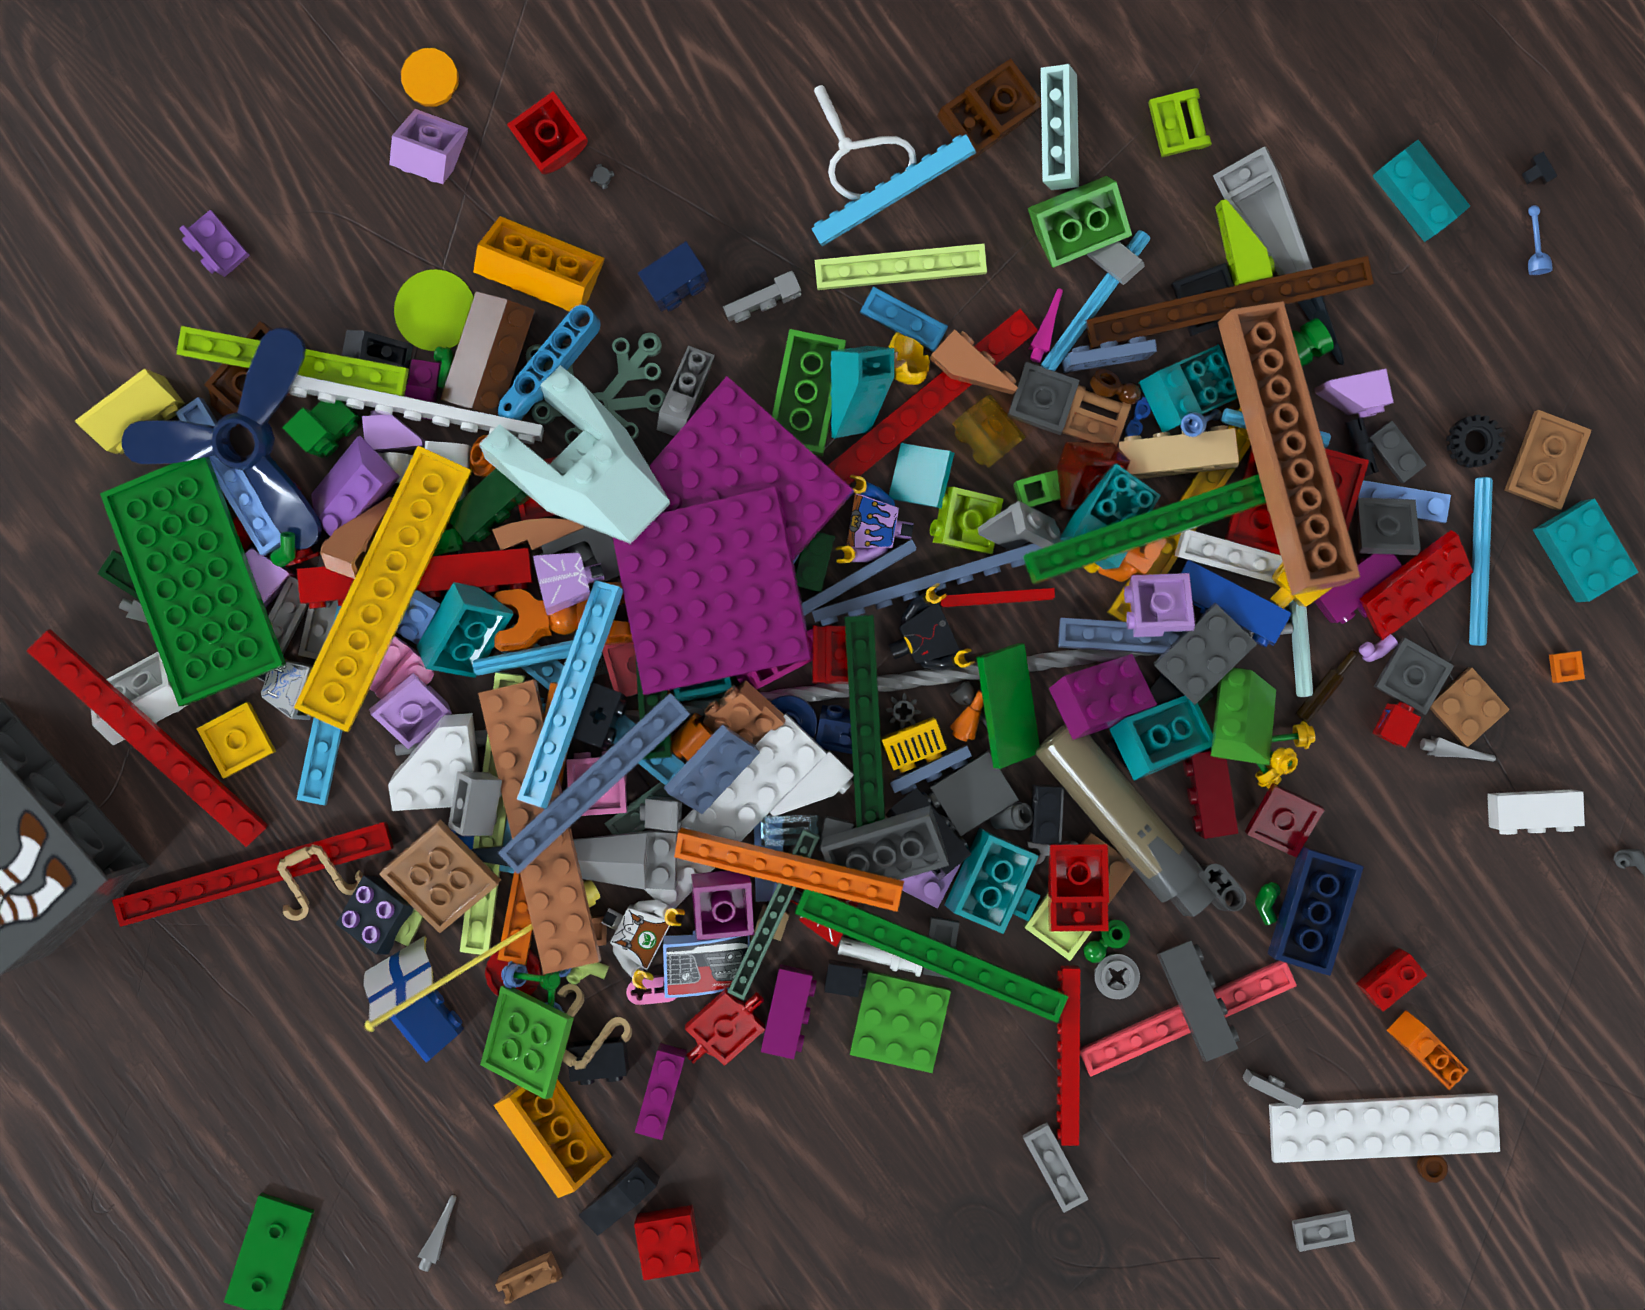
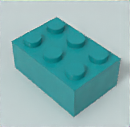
(1585, 550)

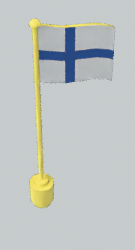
(409, 974)

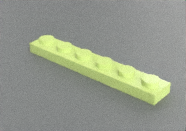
(900, 266)

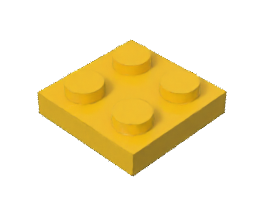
(236, 740)

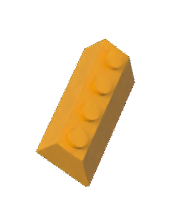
(537, 264)
(554, 1137)

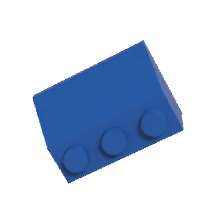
(428, 1024)

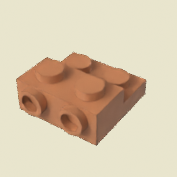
(744, 712)

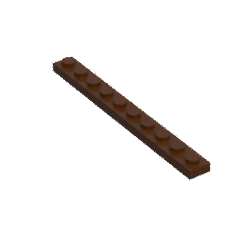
(1216, 304)

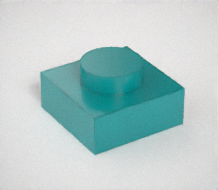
(1026, 904)

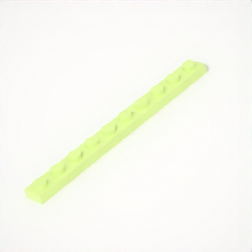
(480, 917)

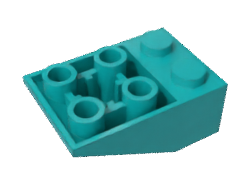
(859, 387)
(1189, 387)
(1111, 501)

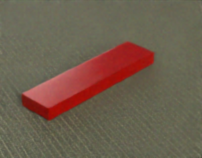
(998, 597)

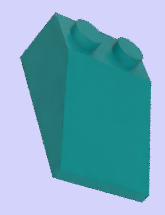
(1162, 736)

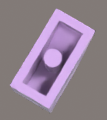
(389, 433)

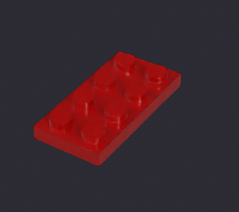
(1416, 585)

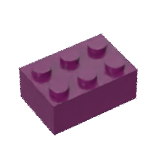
(1101, 696)

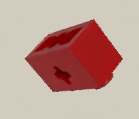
(1391, 979)

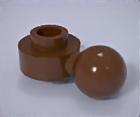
(1107, 384)

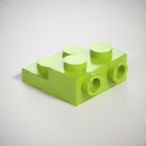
(960, 518)

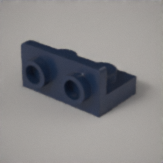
(835, 729)

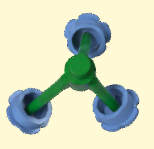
(516, 974)

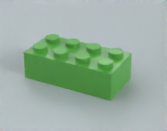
(805, 388)

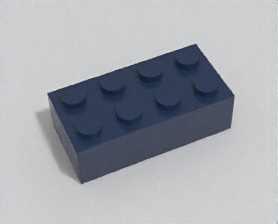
(1315, 911)

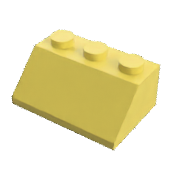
(141, 398)

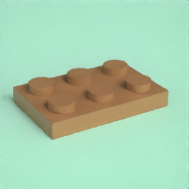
(1548, 460)

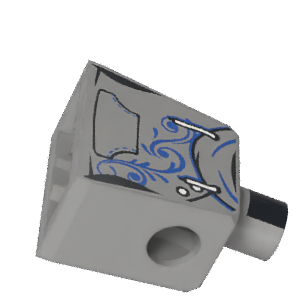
(284, 687)

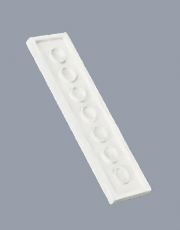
(781, 764)
(1385, 1127)

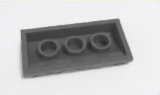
(890, 847)

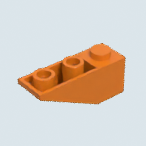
(1427, 1049)

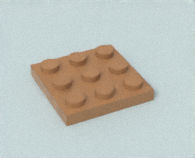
(440, 876)

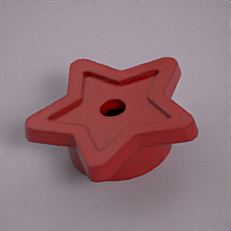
(303, 555)

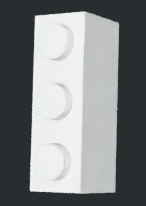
(1536, 811)

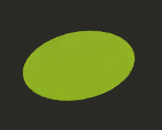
(432, 309)

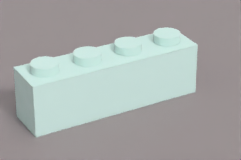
(1059, 127)

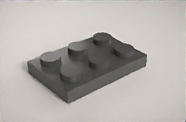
(1205, 654)

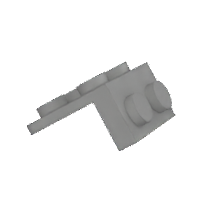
(1020, 525)

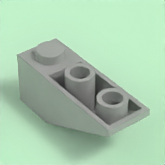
(685, 391)

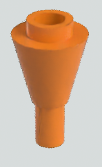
(967, 722)

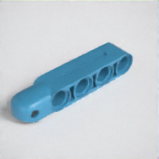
(551, 350)

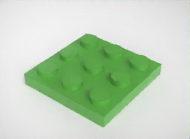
(900, 1021)
(527, 1041)

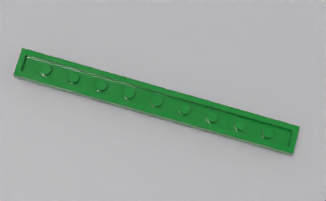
(1144, 529)
(932, 954)

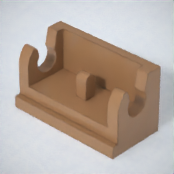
(529, 1277)

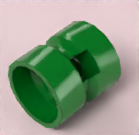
(1312, 341)

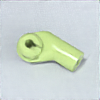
(578, 973)

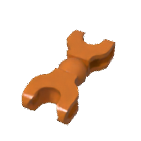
(535, 623)

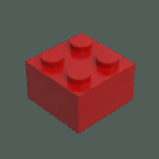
(667, 1242)

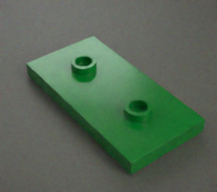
(269, 1254)

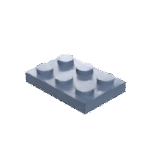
(1108, 354)
(712, 769)

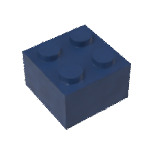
(674, 277)

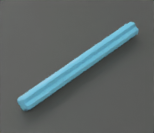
(1090, 309)
(1480, 561)

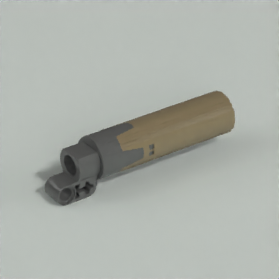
(1135, 827)

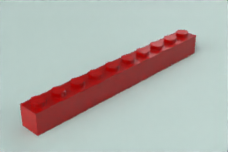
(1069, 1058)

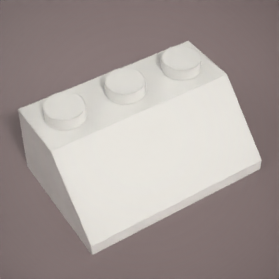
(145, 687)

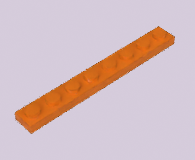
(789, 869)

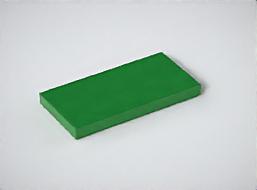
(1008, 705)

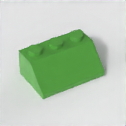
(1080, 221)
(1243, 717)

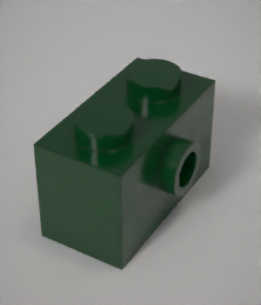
(814, 562)

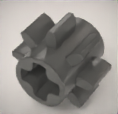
(908, 717)

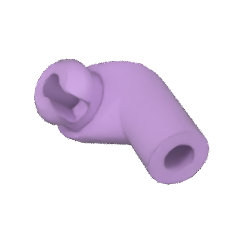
(1373, 652)

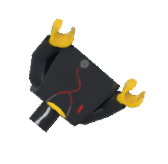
(928, 635)

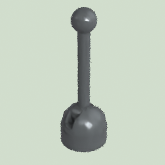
(964, 695)

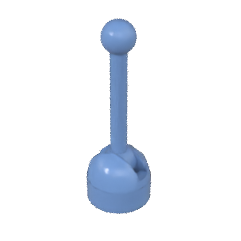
(1539, 262)
(1198, 422)

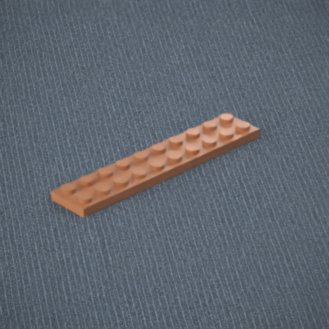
(554, 877)

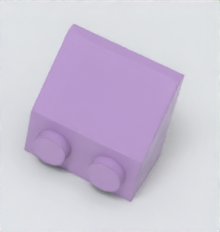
(427, 146)
(1358, 394)

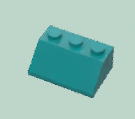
(1421, 191)
(462, 630)
(991, 881)

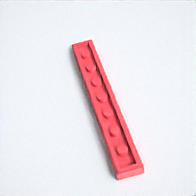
(1172, 1025)

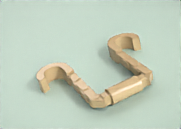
(299, 856)
(568, 1057)

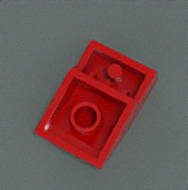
(1078, 887)

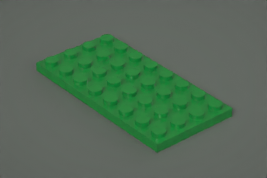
(193, 579)

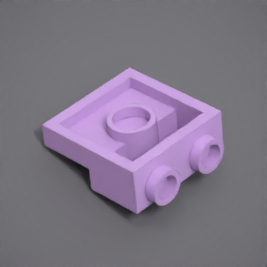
(1159, 604)
(410, 710)

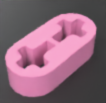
(649, 997)

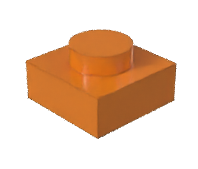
(1566, 666)

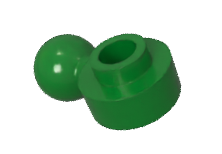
(1096, 950)

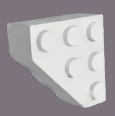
(431, 770)

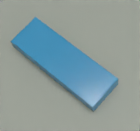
(903, 319)

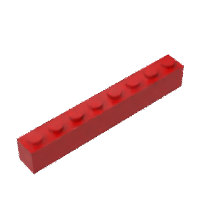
(478, 569)

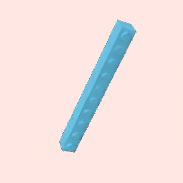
(894, 190)

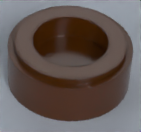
(1432, 1168)

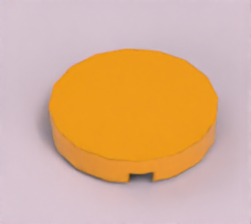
(429, 77)

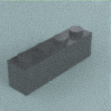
(1198, 1002)

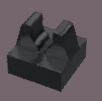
(1541, 169)

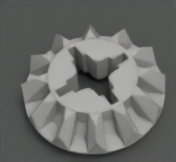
(1114, 989)

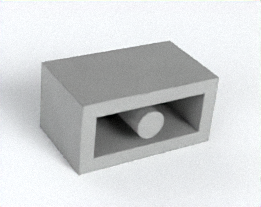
(475, 803)

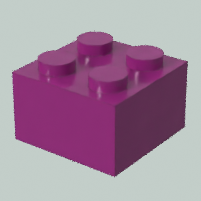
(722, 905)

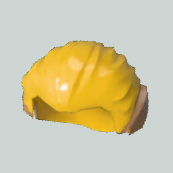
(909, 362)

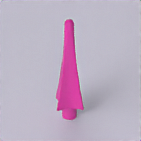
(1042, 340)

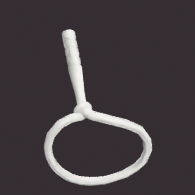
(846, 144)

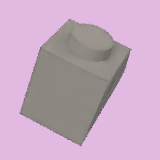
(661, 813)

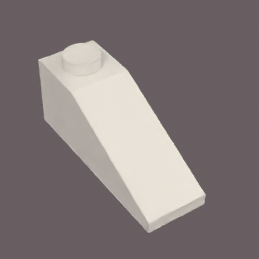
(818, 784)

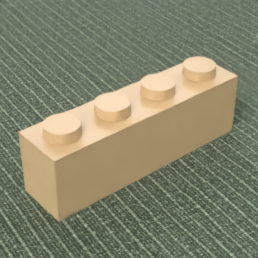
(1180, 453)

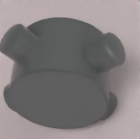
(602, 176)

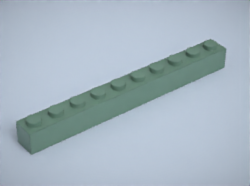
(769, 923)

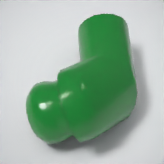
(445, 356)
(286, 552)
(1265, 901)

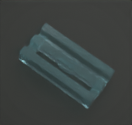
(766, 831)

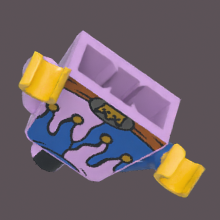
(872, 524)

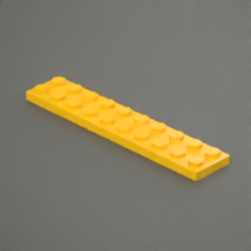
(383, 589)

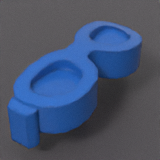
(1141, 411)

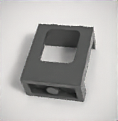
(600, 543)

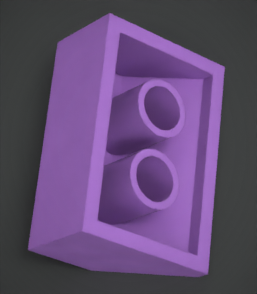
(352, 486)

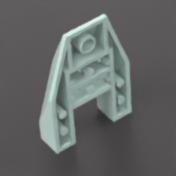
(596, 478)

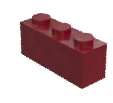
(1210, 795)

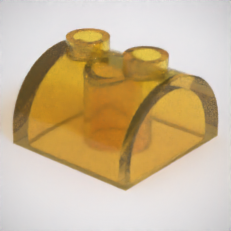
(987, 431)

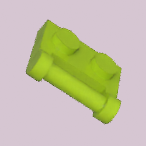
(1171, 126)

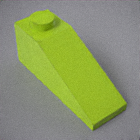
(1244, 252)

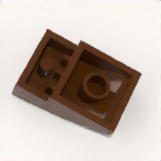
(991, 107)

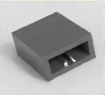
(972, 793)

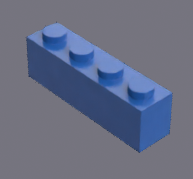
(1247, 609)

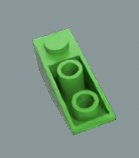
(1038, 489)

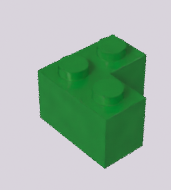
(322, 427)

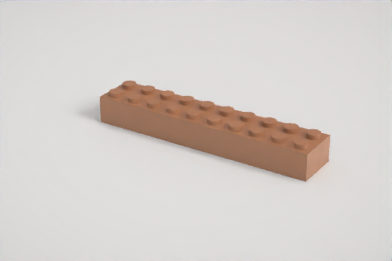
(1288, 448)

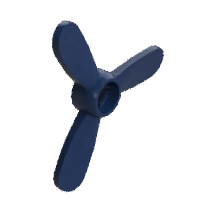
(265, 387)

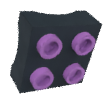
(374, 915)

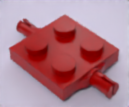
(725, 1027)

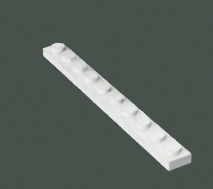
(413, 408)

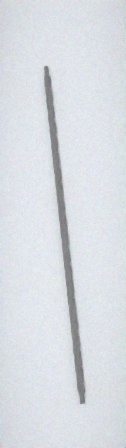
(894, 682)

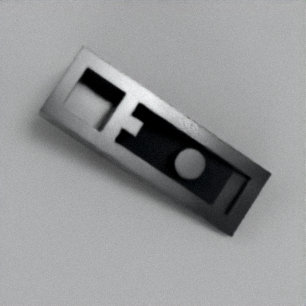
(620, 1196)

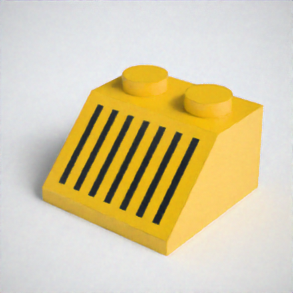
(914, 744)

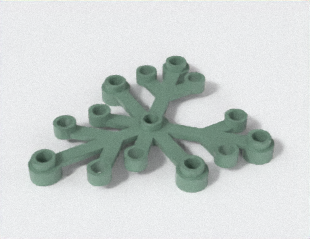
(627, 371)

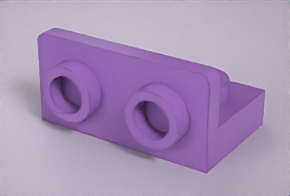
(215, 243)

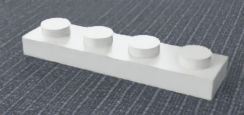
(1227, 555)

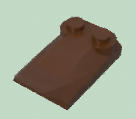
(229, 380)

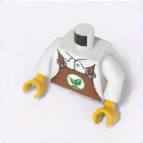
(640, 935)

